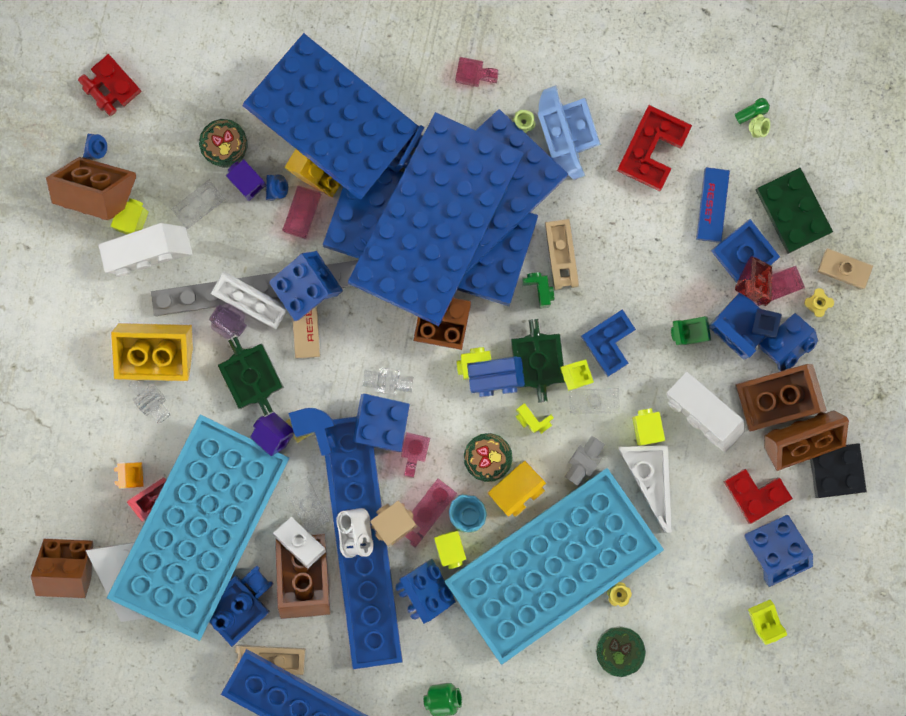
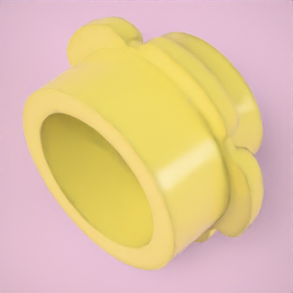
(625, 592)

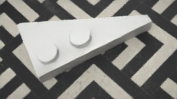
(651, 472)

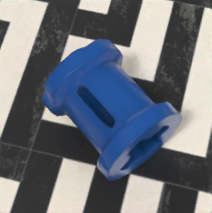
(257, 582)

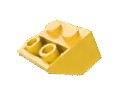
(311, 174)
(517, 488)

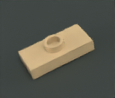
(845, 268)

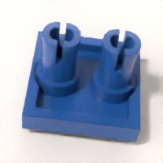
(426, 591)
(237, 612)

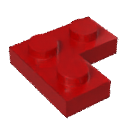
(753, 501)

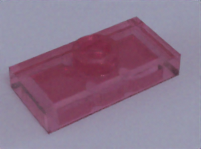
(301, 212)
(785, 283)

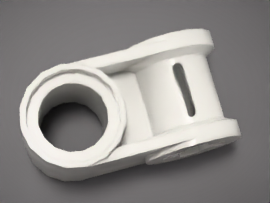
(353, 531)

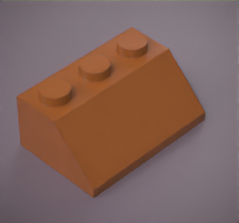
(91, 187)
(806, 439)

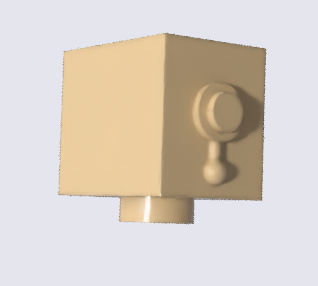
(393, 523)

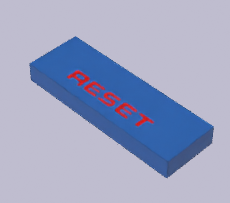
(713, 205)

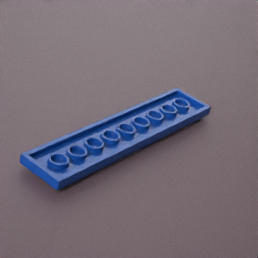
(368, 579)

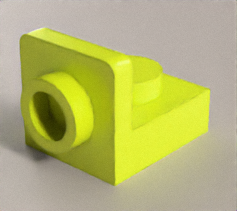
(577, 374)

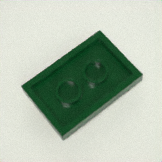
(794, 210)

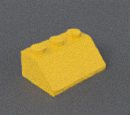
(152, 351)

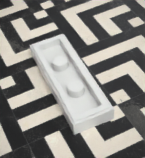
(249, 300)

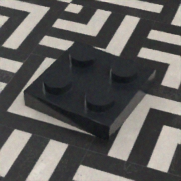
(839, 472)

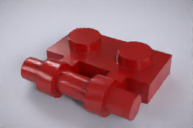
(115, 79)

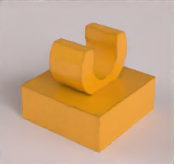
(129, 475)

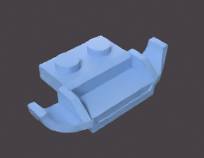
(567, 130)

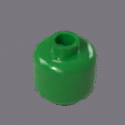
(443, 699)

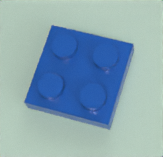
(740, 246)
(381, 423)

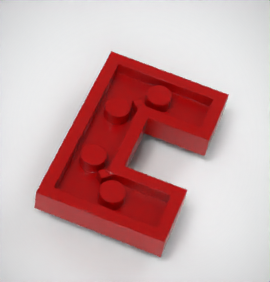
(652, 127)

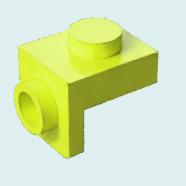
(475, 355)
(526, 418)
(767, 622)

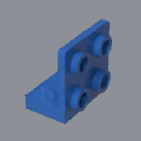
(305, 284)
(736, 324)
(780, 550)

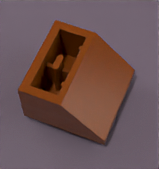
(451, 329)
(62, 568)

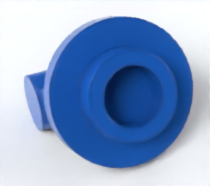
(95, 147)
(276, 187)

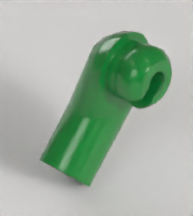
(760, 106)

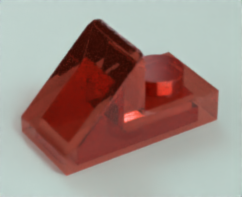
(756, 281)

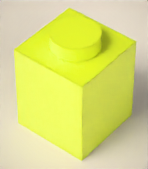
(131, 218)
(648, 427)
(450, 549)

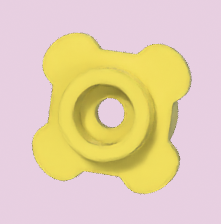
(819, 310)

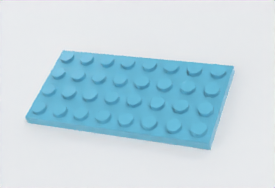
(198, 528)
(554, 565)

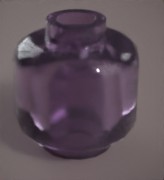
(227, 321)

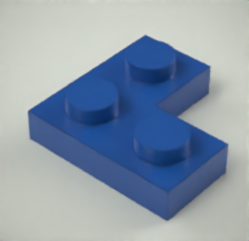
(602, 342)

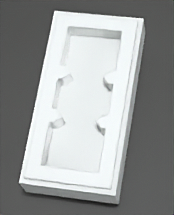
(299, 542)

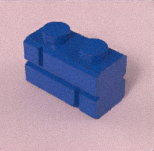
(496, 375)

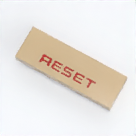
(307, 335)

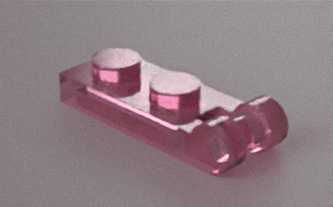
(430, 509)

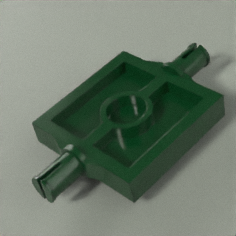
(540, 359)
(250, 376)

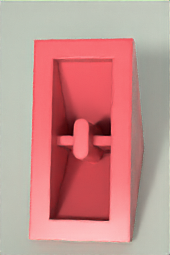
(144, 501)

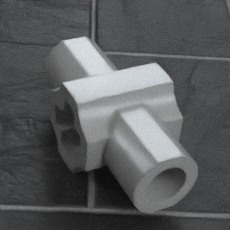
(584, 460)

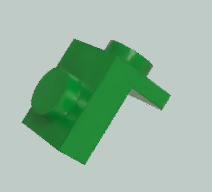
(545, 293)
(691, 331)

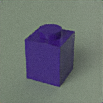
(245, 179)
(272, 433)

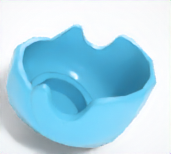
(467, 513)

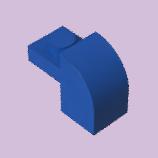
(314, 421)

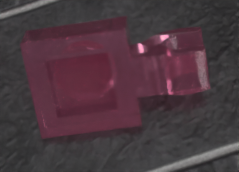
(472, 71)
(414, 449)

